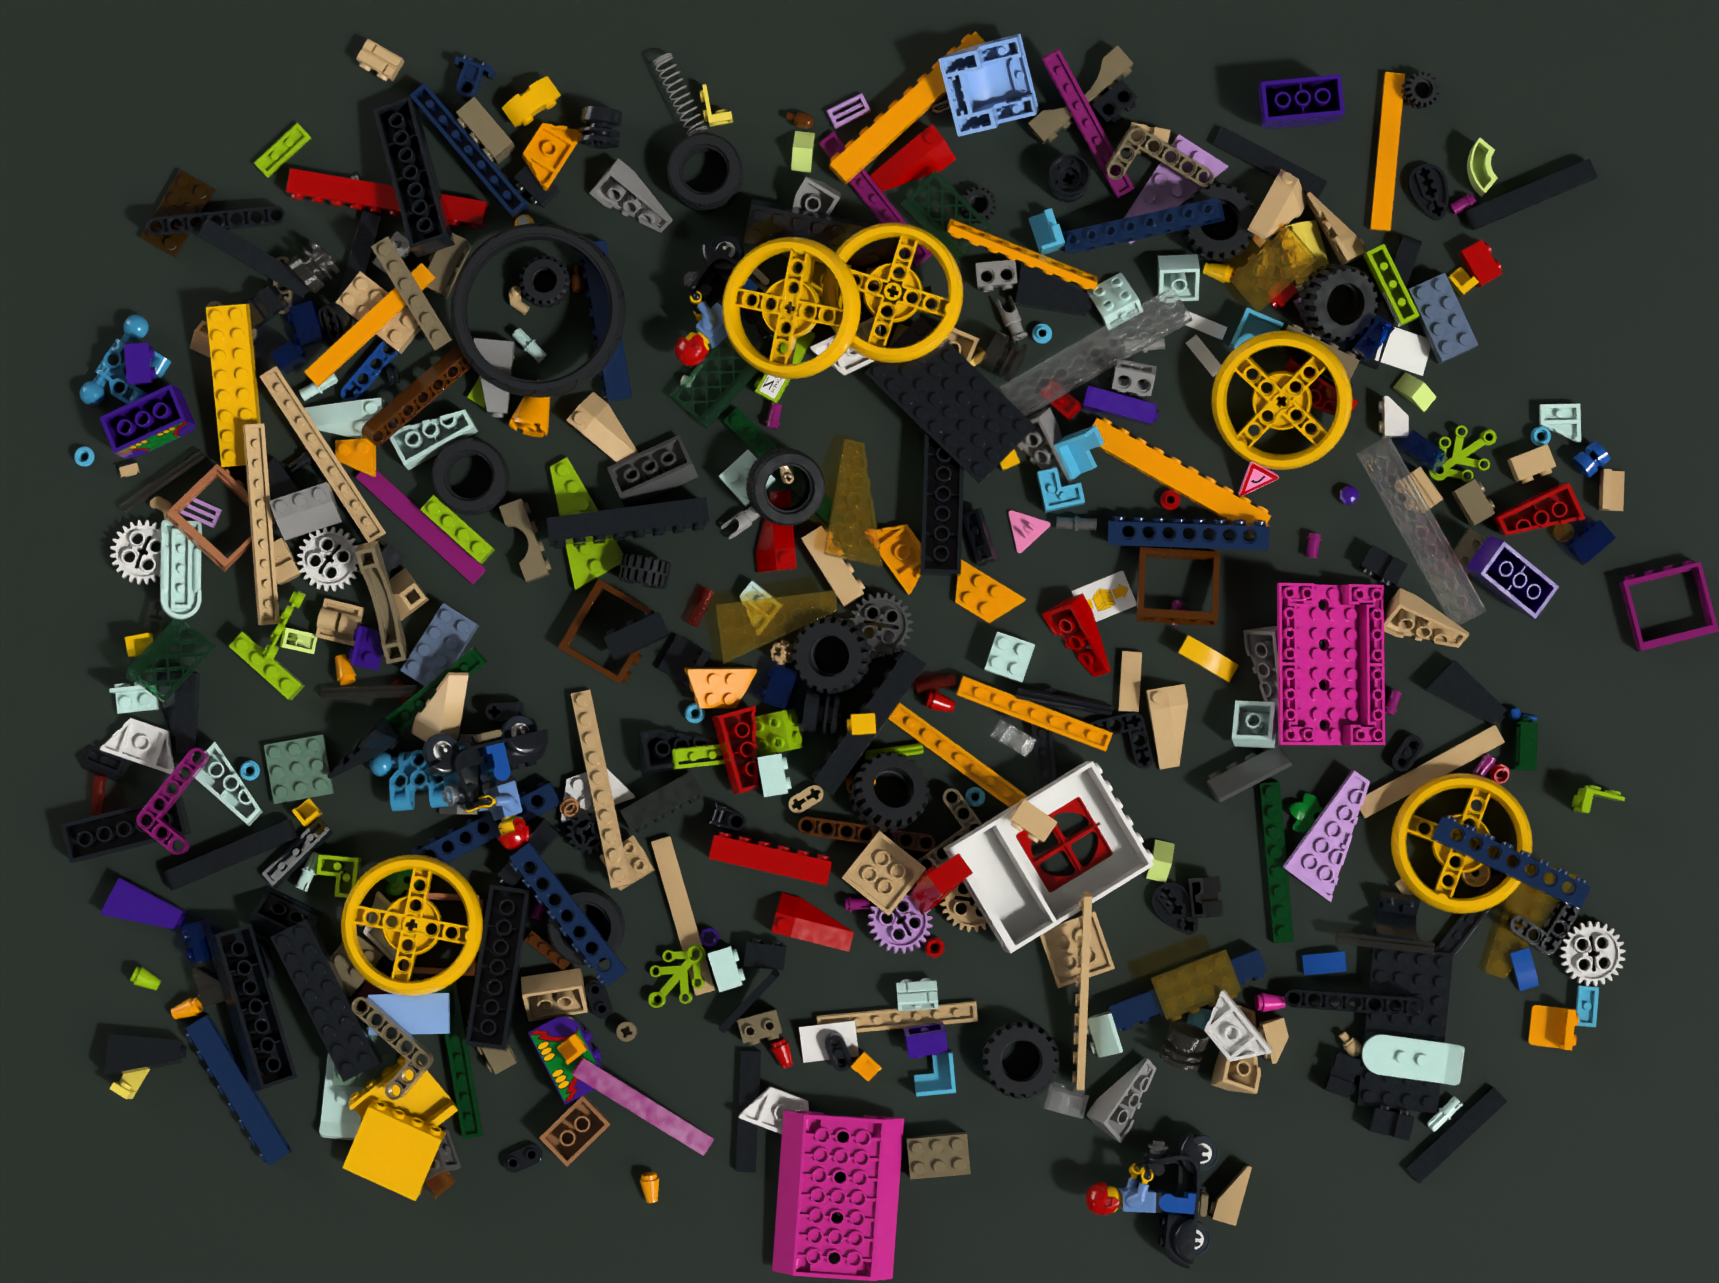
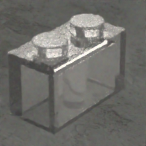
(1065, 1100)

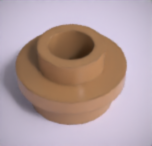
(569, 806)

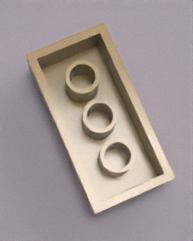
(362, 296)

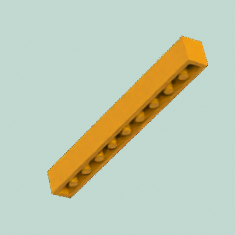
(895, 120)
(1177, 477)

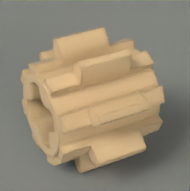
(782, 652)

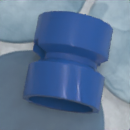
(1586, 464)

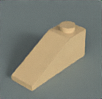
(1229, 1201)

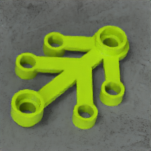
(1459, 455)
(271, 650)
(679, 973)

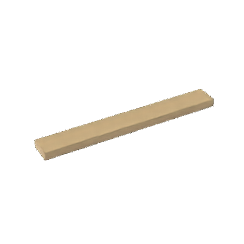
(1431, 769)
(680, 906)
(894, 1019)

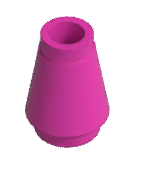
(1269, 1002)

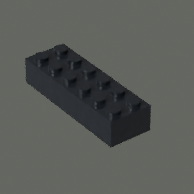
(118, 831)

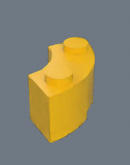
(536, 98)

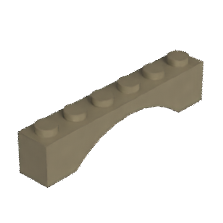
(1049, 122)
(411, 293)
(377, 580)

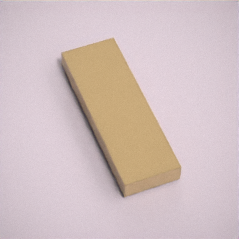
(1130, 681)

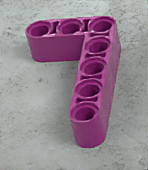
(169, 799)

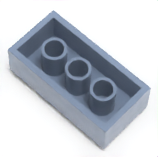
(1442, 318)
(439, 645)

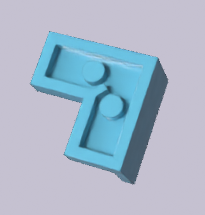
(1047, 232)
(1253, 324)
(1075, 451)
(1055, 496)
(940, 1081)

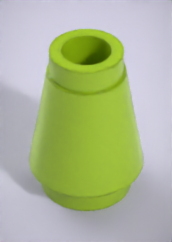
(145, 979)

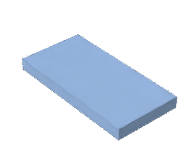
(415, 1013)

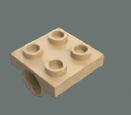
(338, 621)
(636, 859)

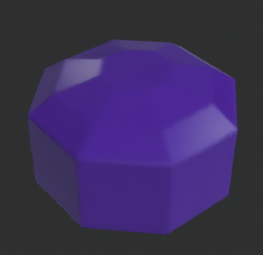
(1348, 495)
(709, 937)

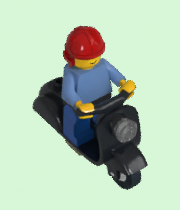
(719, 261)
(496, 759)
(1181, 1233)

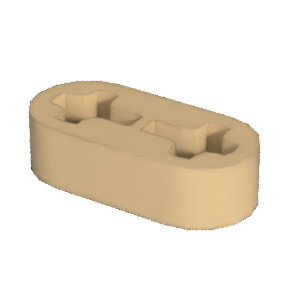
(802, 795)

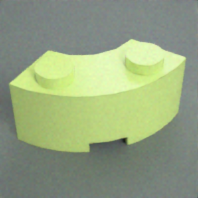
(1479, 167)

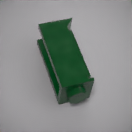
(1525, 745)

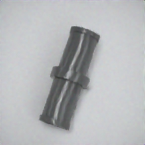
(1076, 523)

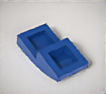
(1324, 963)
(1524, 969)

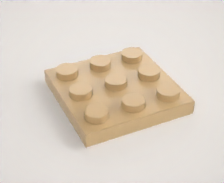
(884, 873)
(1062, 950)

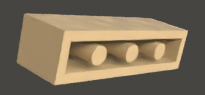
(833, 568)

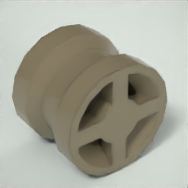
(626, 1031)

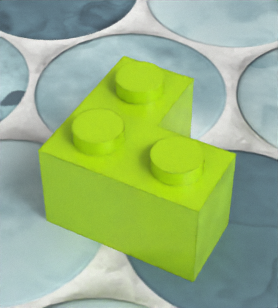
(344, 868)

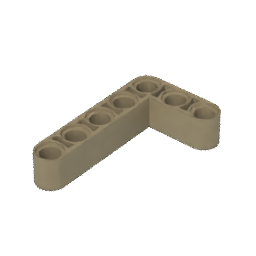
(1159, 153)
(965, 824)
(397, 1043)

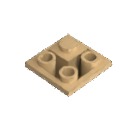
(406, 593)
(1276, 1035)

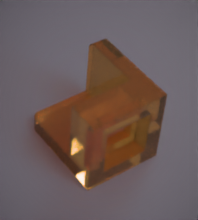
(440, 1183)

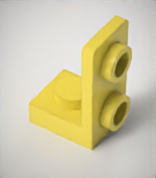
(721, 116)
(129, 1084)

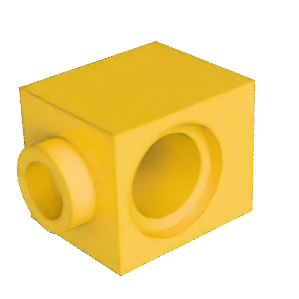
(862, 724)

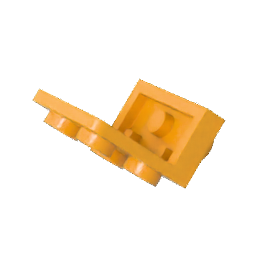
(1553, 1027)

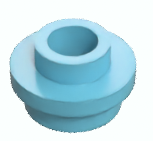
(1042, 340)
(1546, 433)
(78, 456)
(690, 718)
(243, 770)
(980, 792)

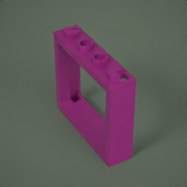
(1703, 593)

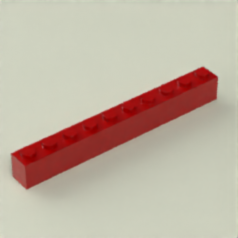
(376, 197)

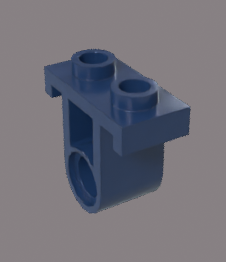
(472, 74)

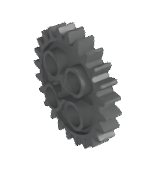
(884, 607)

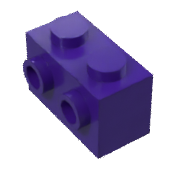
(139, 363)
(925, 1040)

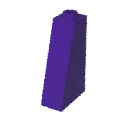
(1119, 406)
(140, 905)

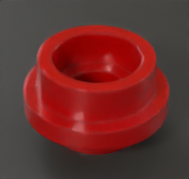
(1165, 504)
(1503, 777)
(929, 942)

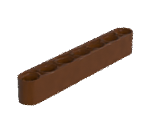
(415, 397)
(856, 835)

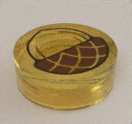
(1563, 532)

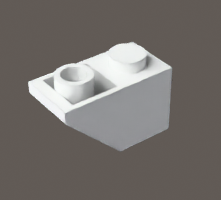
(1394, 420)

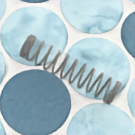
(659, 61)

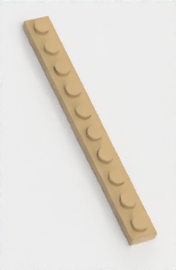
(322, 454)
(261, 524)
(600, 789)
(1082, 982)

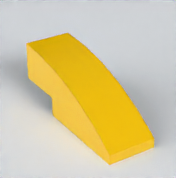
(1207, 658)

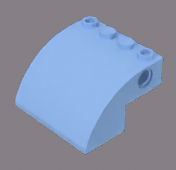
(988, 84)

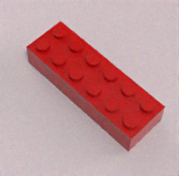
(770, 859)

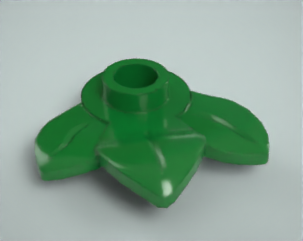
(1305, 812)
(398, 882)

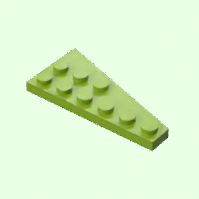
(592, 559)

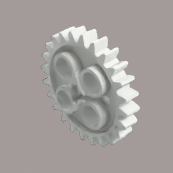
(125, 545)
(315, 548)
(1610, 951)

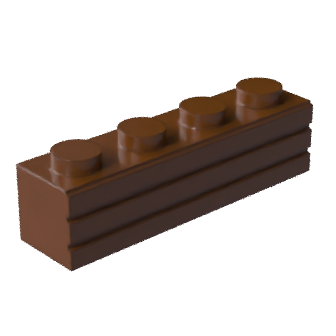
(547, 950)

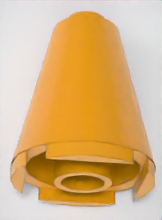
(532, 416)

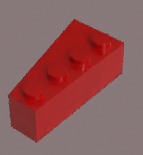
(1546, 509)
(739, 747)
(938, 883)

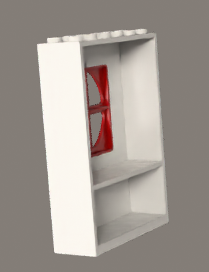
(1008, 880)

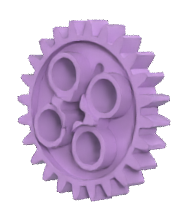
(885, 931)

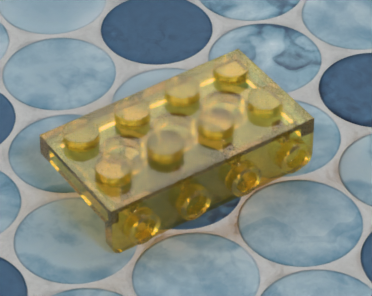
(1272, 268)
(1195, 985)

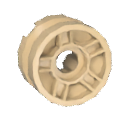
(1483, 877)

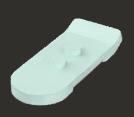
(179, 572)
(1414, 1058)
(337, 1118)

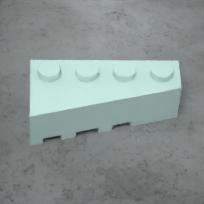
(426, 439)
(226, 786)

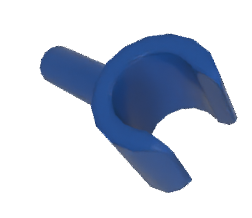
(1515, 714)

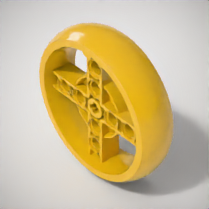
(735, 296)
(947, 309)
(1240, 362)
(1407, 822)
(422, 868)

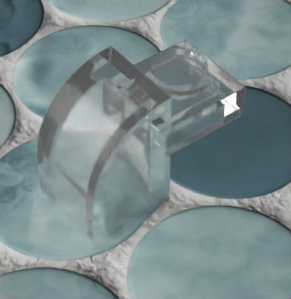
(1013, 738)

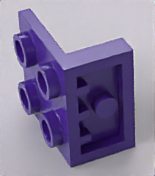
(367, 648)

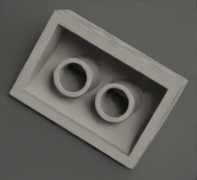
(305, 511)

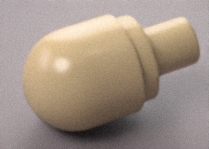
(1351, 1045)

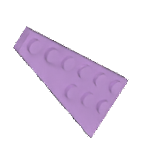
(1170, 188)
(1326, 843)

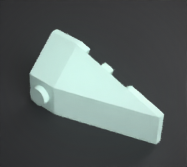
(345, 417)

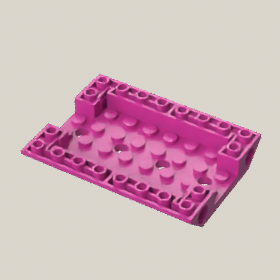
(1348, 664)
(811, 1195)

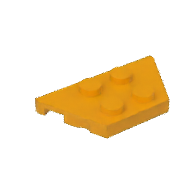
(549, 151)
(901, 554)
(983, 594)
(719, 685)

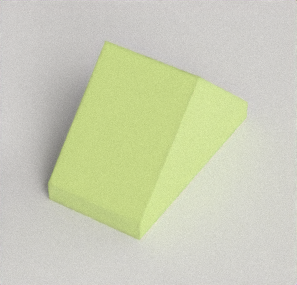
(802, 151)
(1415, 391)
(298, 640)
(1162, 861)

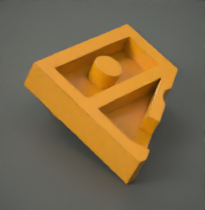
(357, 454)

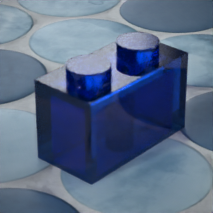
(306, 323)
(1373, 338)
(289, 356)
(1424, 451)
(1590, 542)
(780, 686)
(195, 939)

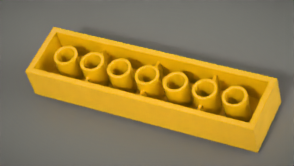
(233, 378)

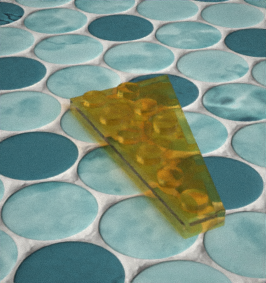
(852, 516)
(760, 621)
(1531, 905)

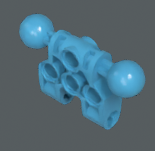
(93, 393)
(403, 797)

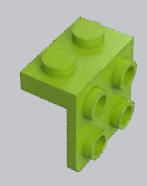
(777, 732)
(1584, 797)

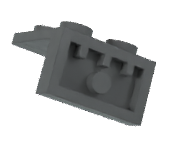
(445, 1158)

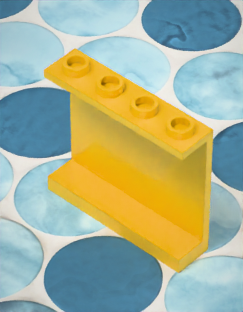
(424, 1100)
(394, 1149)

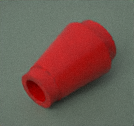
(939, 702)
(782, 1052)

